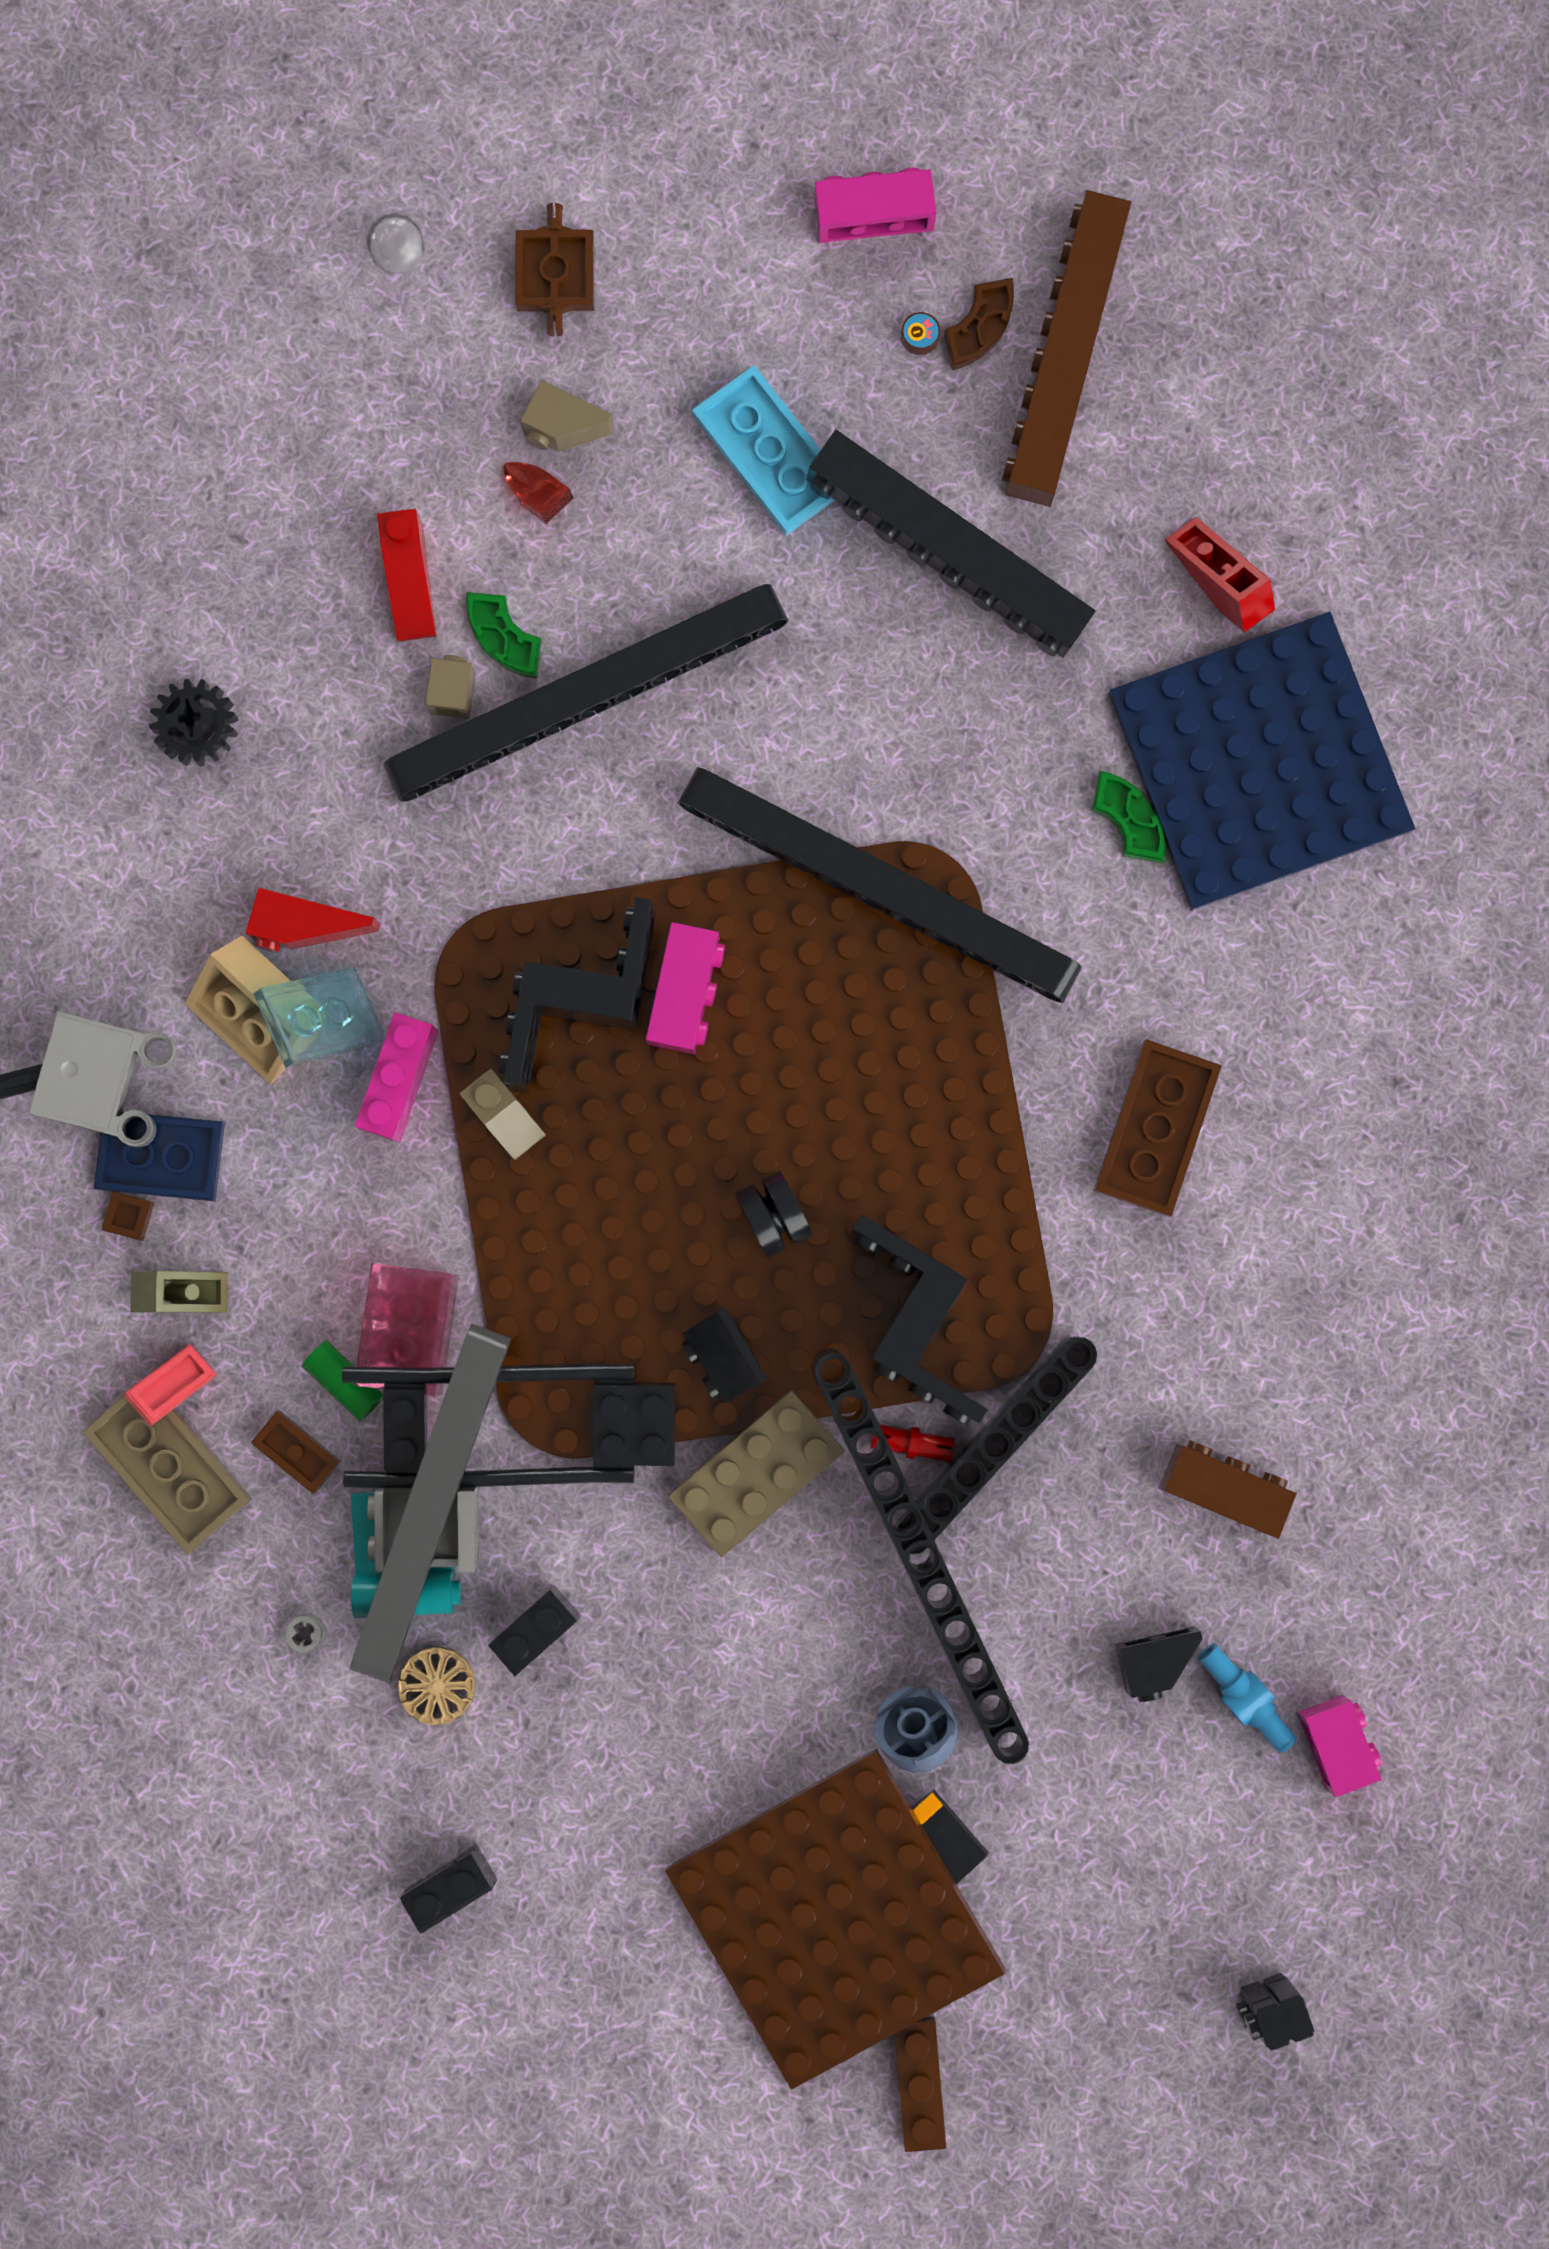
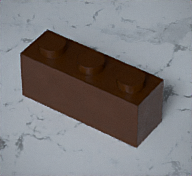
(1228, 1488)

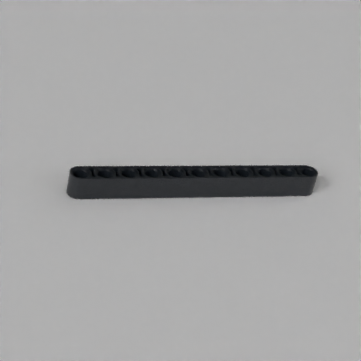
(585, 691)
(880, 885)
(933, 1570)

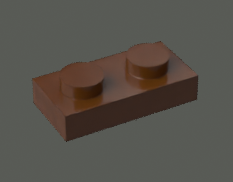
(296, 1452)

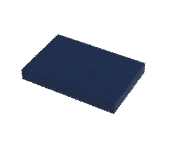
(176, 1164)

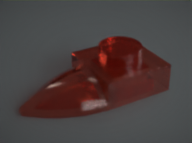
(537, 489)

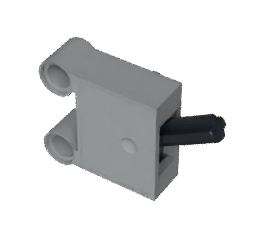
(88, 1076)

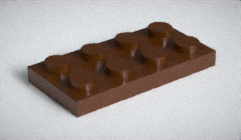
(1157, 1128)

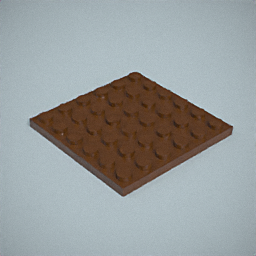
(835, 1919)

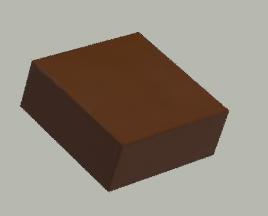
(127, 1216)

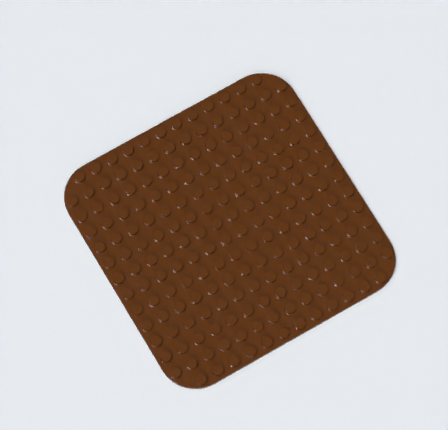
(829, 1055)

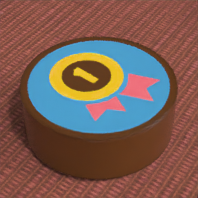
(920, 333)

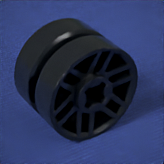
(773, 1214)

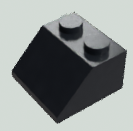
(723, 1355)

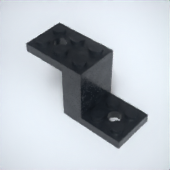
(577, 996)
(917, 1320)

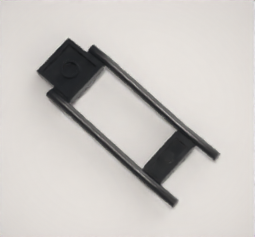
(630, 1425)

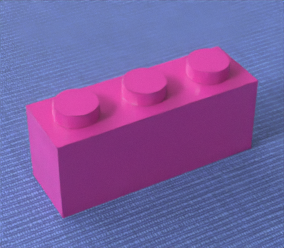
(875, 205)
(685, 988)
(397, 1077)

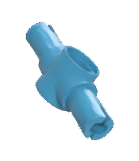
(1247, 1698)

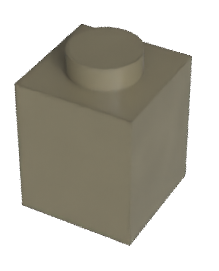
(450, 687)

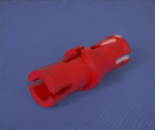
(916, 1443)

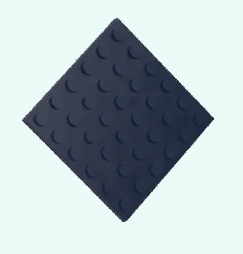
(1261, 760)

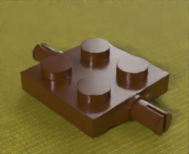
(554, 270)

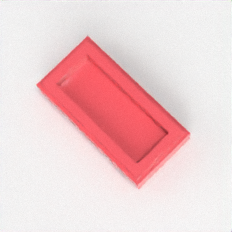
(170, 1385)

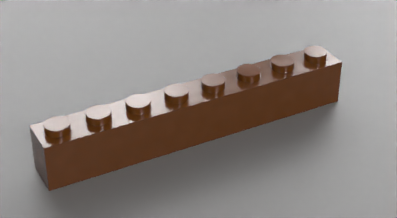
(1068, 348)

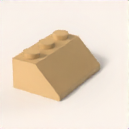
(228, 1006)

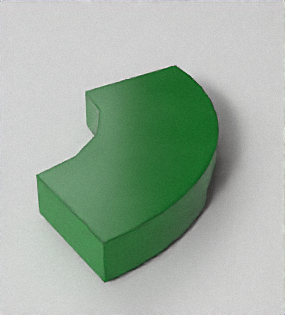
(500, 636)
(1132, 816)

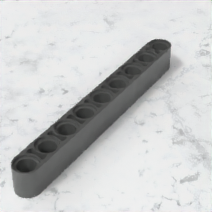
(430, 1503)

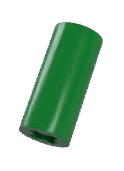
(326, 1368)

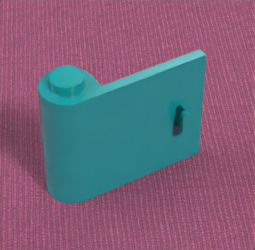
(440, 1589)

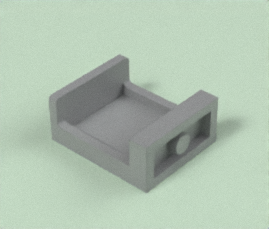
(459, 1539)

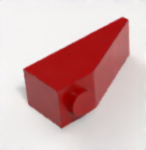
(407, 574)
(1223, 574)
(297, 923)

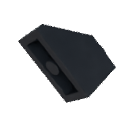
(1156, 1661)

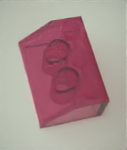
(407, 1320)

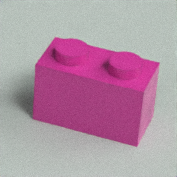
(1340, 1745)

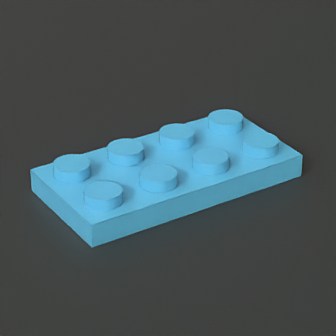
(764, 447)

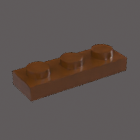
(920, 2086)

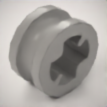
(292, 1630)

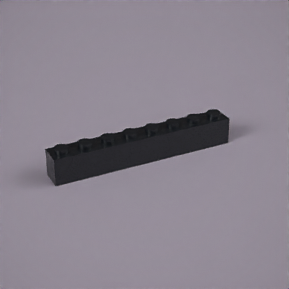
(948, 544)

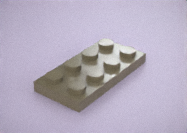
(169, 1472)
(756, 1472)

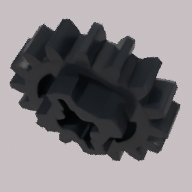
(187, 704)

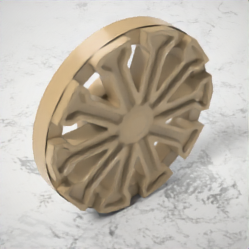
(436, 1685)

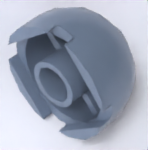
(916, 1729)

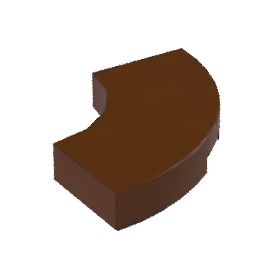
(983, 324)

